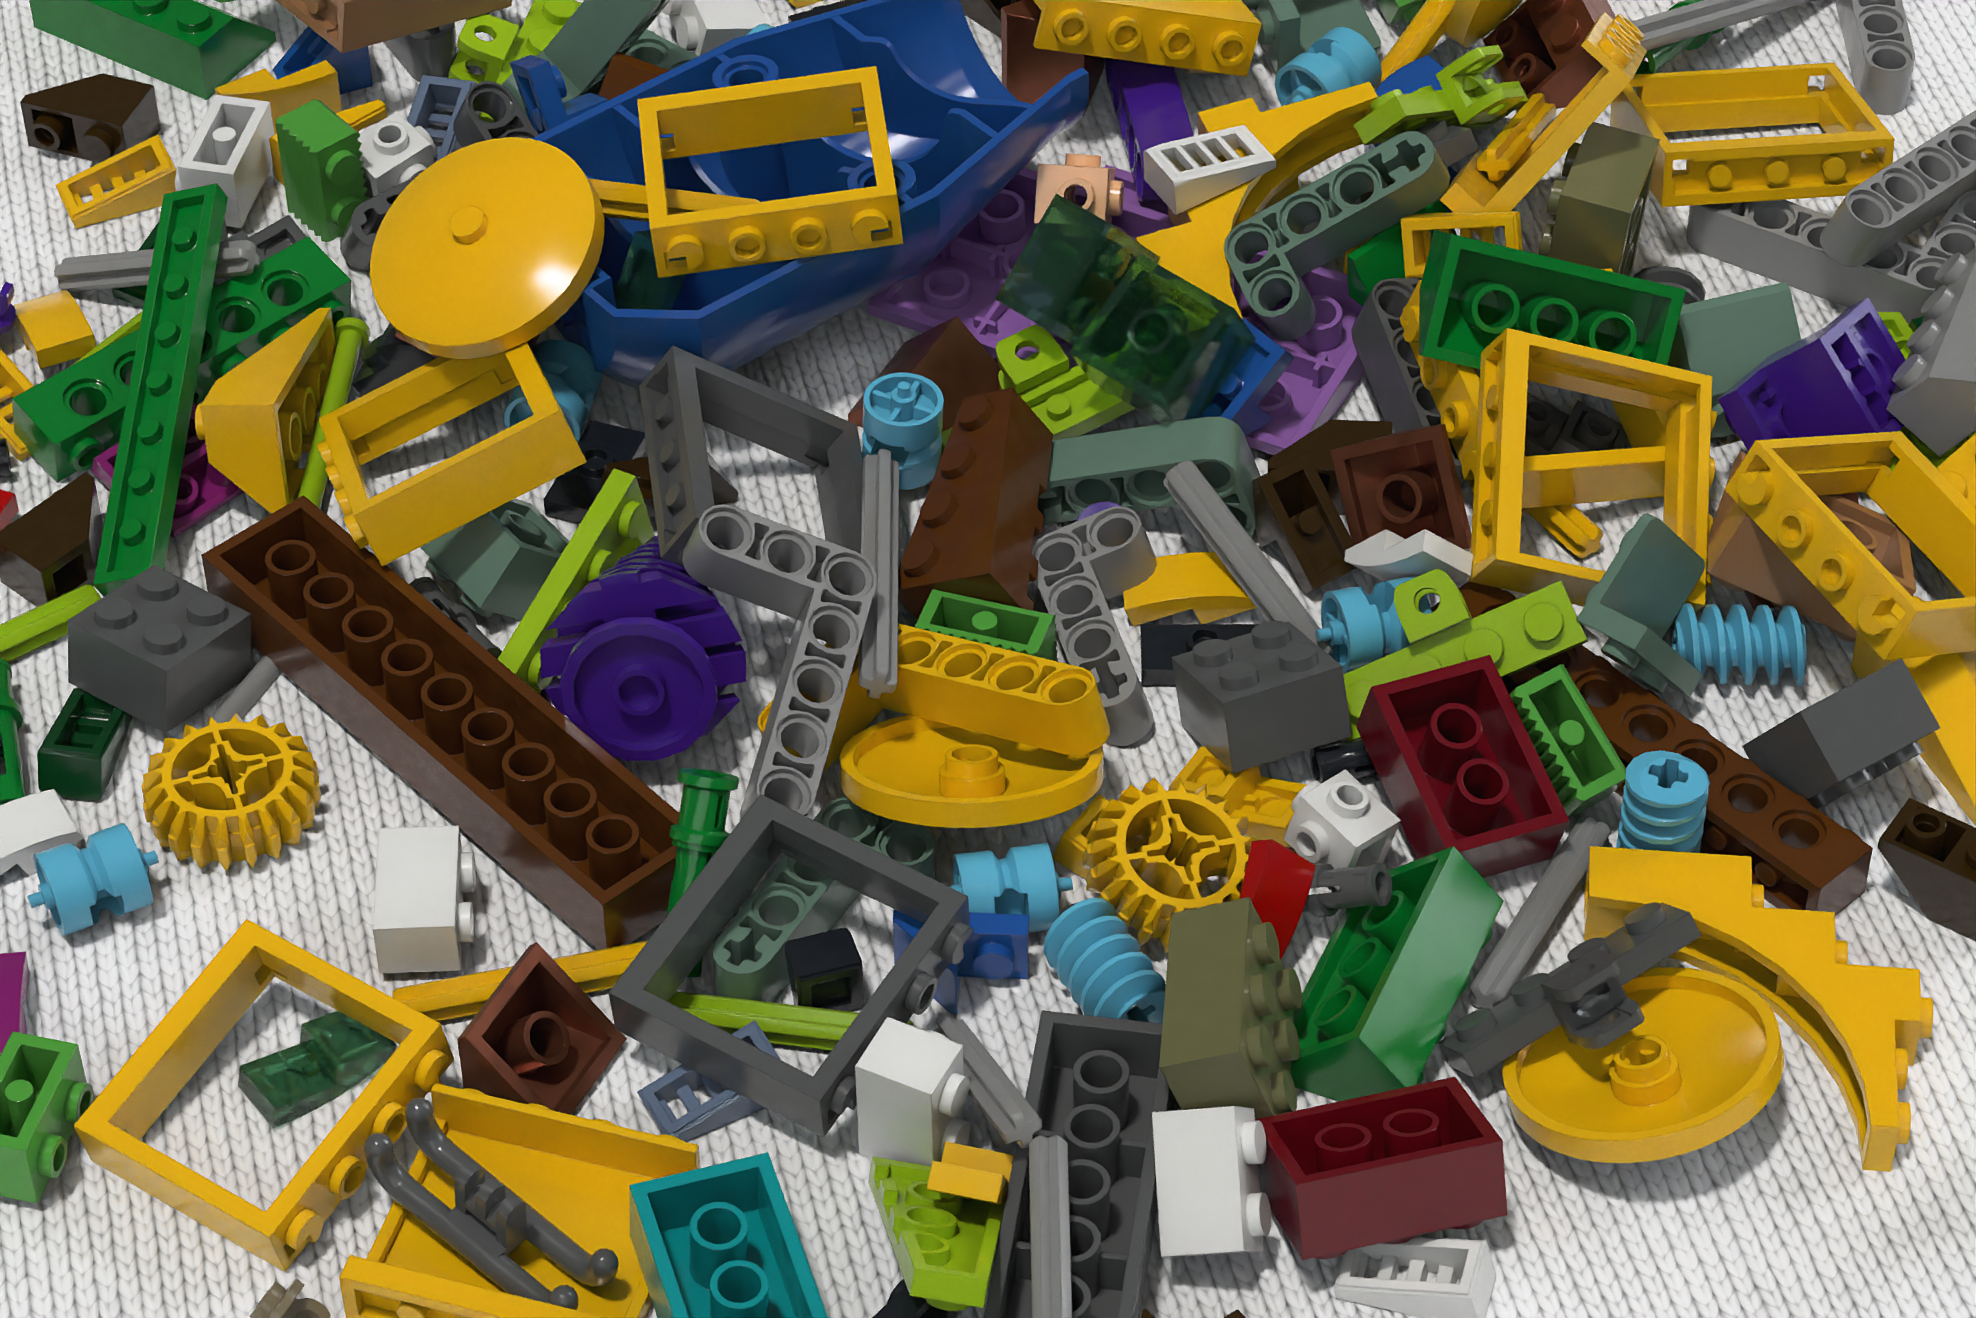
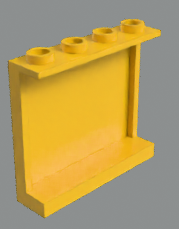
(1172, 33)
(1616, 47)
(558, 1164)

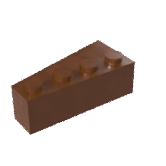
(981, 507)

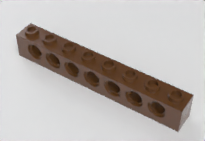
(1793, 846)

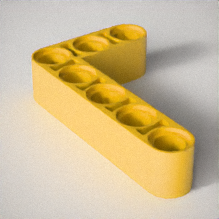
(978, 691)

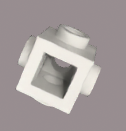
(394, 153)
(1340, 824)

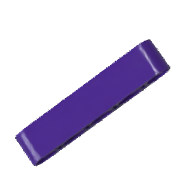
(1147, 112)

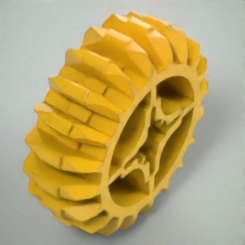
(192, 798)
(1185, 846)

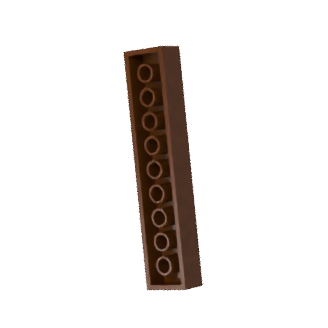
(453, 722)

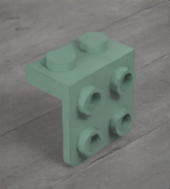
(1294, 25)
(1640, 601)

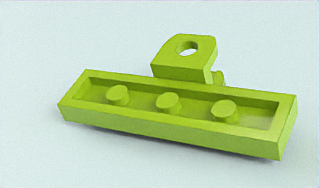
(494, 56)
(1462, 102)
(1057, 395)
(1512, 634)

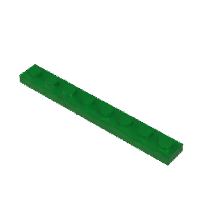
(161, 386)

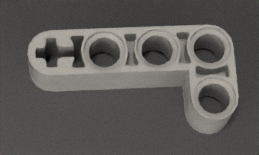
(1076, 575)

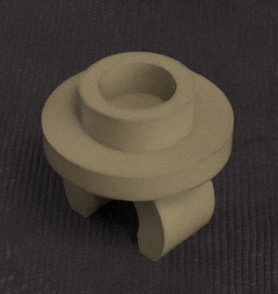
(282, 1303)

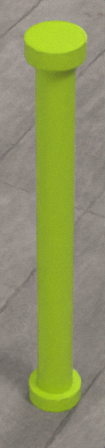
(351, 337)

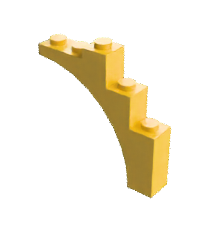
(1298, 139)
(1853, 1016)

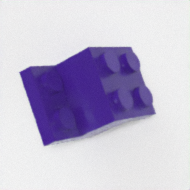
(1822, 384)

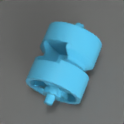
(1331, 64)
(571, 378)
(906, 418)
(1363, 624)
(88, 880)
(1012, 885)

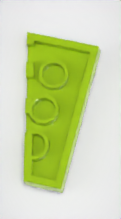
(608, 531)
(938, 1238)

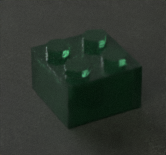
(1069, 269)
(1162, 344)

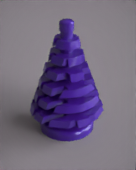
(644, 658)

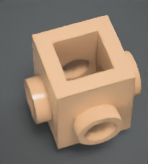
(1103, 193)

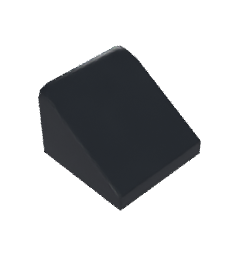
(825, 971)

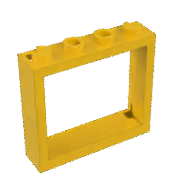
(760, 117)
(1761, 167)
(1500, 450)
(1552, 477)
(461, 485)
(1780, 493)
(189, 1035)

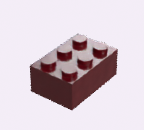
(1462, 767)
(1382, 1168)

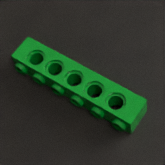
(83, 407)

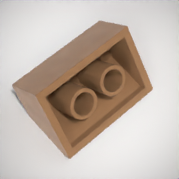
(1749, 560)

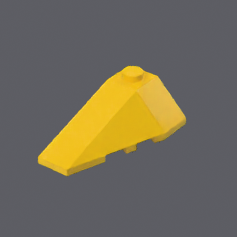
(267, 411)
(1950, 692)

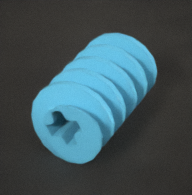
(1742, 642)
(1663, 803)
(1104, 964)

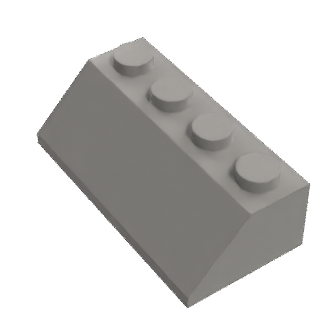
(1938, 379)

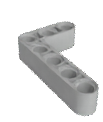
(1878, 52)
(1903, 196)
(1785, 246)
(821, 614)

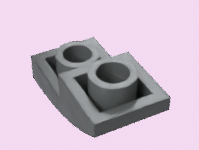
(1579, 431)

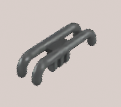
(487, 1215)

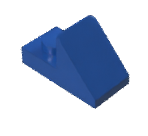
(542, 94)
(1250, 383)
(992, 951)

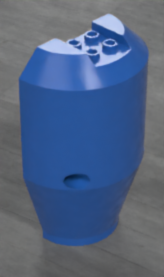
(951, 148)

